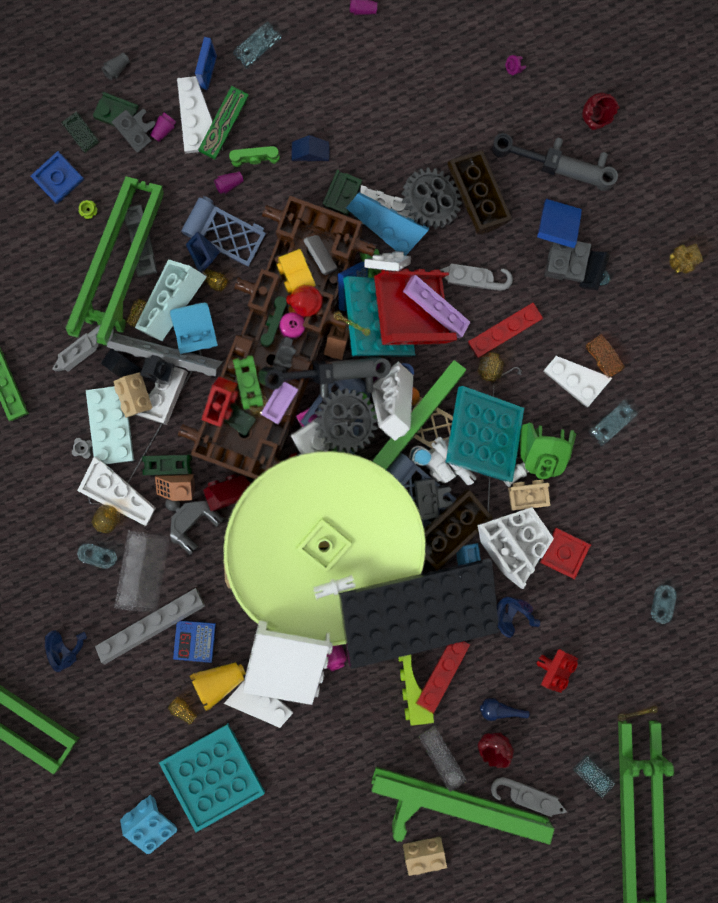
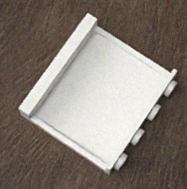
(286, 665)

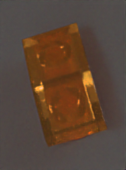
(605, 355)

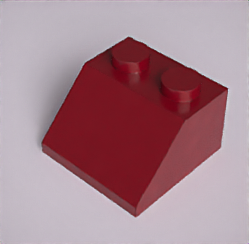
(225, 493)

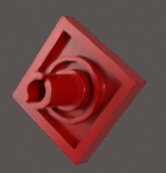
(558, 670)

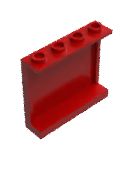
(401, 317)

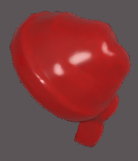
(305, 300)

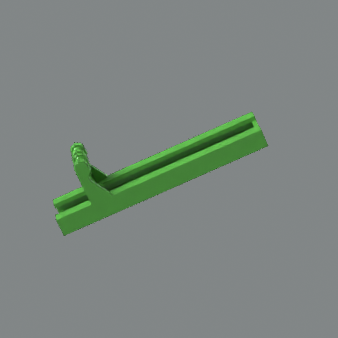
(83, 307)
(420, 414)
(43, 723)
(655, 768)
(416, 793)

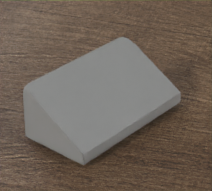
(320, 254)

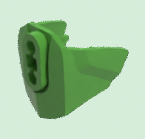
(544, 451)

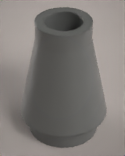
(115, 66)

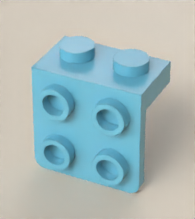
(193, 328)
(147, 826)

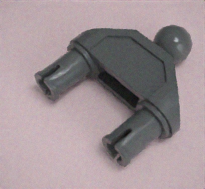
(186, 517)

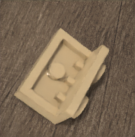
(132, 394)
(529, 496)
(424, 856)

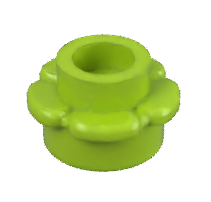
(83, 209)

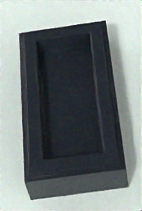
(595, 270)

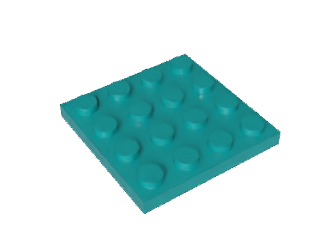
(363, 311)
(484, 434)
(212, 777)

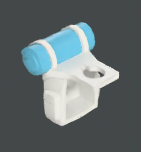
(434, 461)

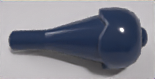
(493, 710)

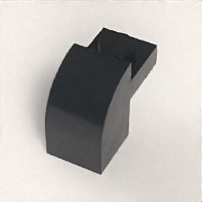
(157, 370)

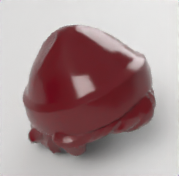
(599, 110)
(496, 750)

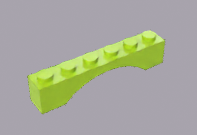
(414, 713)

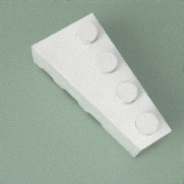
(393, 401)

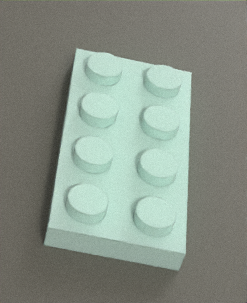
(109, 426)

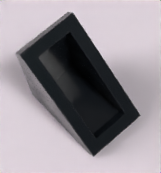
(119, 364)

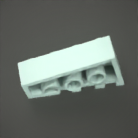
(173, 290)

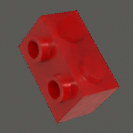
(219, 401)

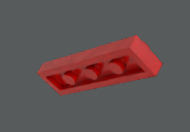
(505, 330)
(442, 676)

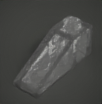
(442, 758)

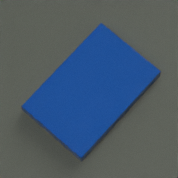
(559, 223)

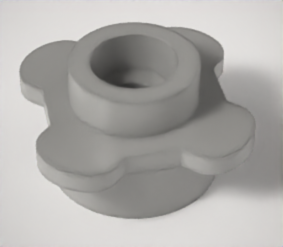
(78, 443)

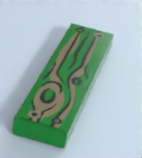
(223, 122)

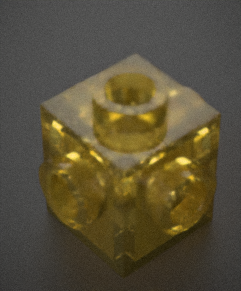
(685, 258)

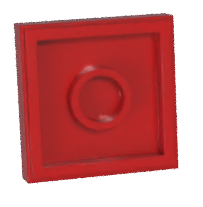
(565, 553)

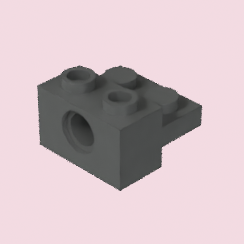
(561, 268)

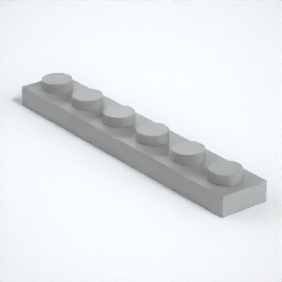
(146, 349)
(149, 626)

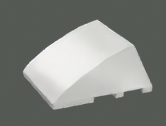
(524, 543)

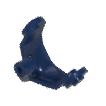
(514, 605)
(55, 645)

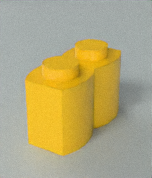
(295, 270)

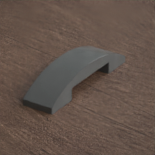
(146, 263)

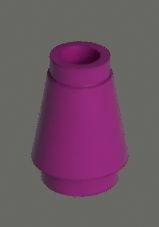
(363, 7)
(162, 127)
(227, 182)

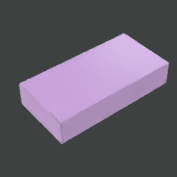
(279, 402)

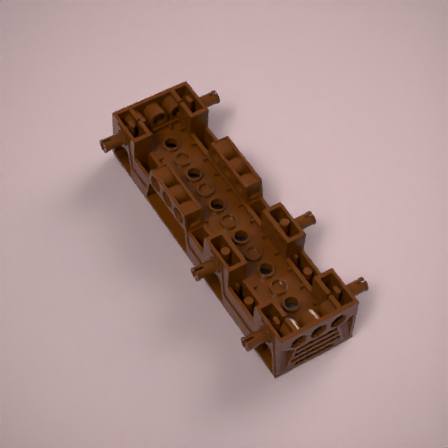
(267, 439)

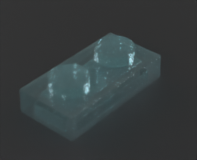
(594, 776)

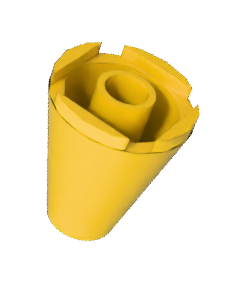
(217, 682)

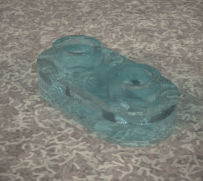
(97, 556)
(666, 604)

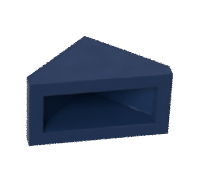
(310, 149)
(201, 251)

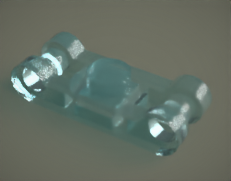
(256, 44)
(613, 422)

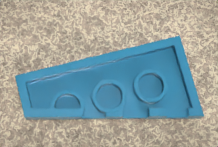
(390, 226)

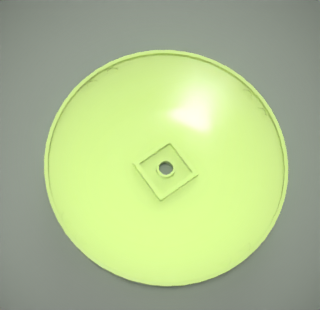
(309, 500)

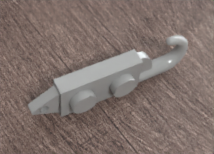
(475, 277)
(78, 351)
(529, 797)

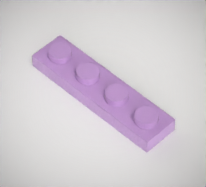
(436, 306)

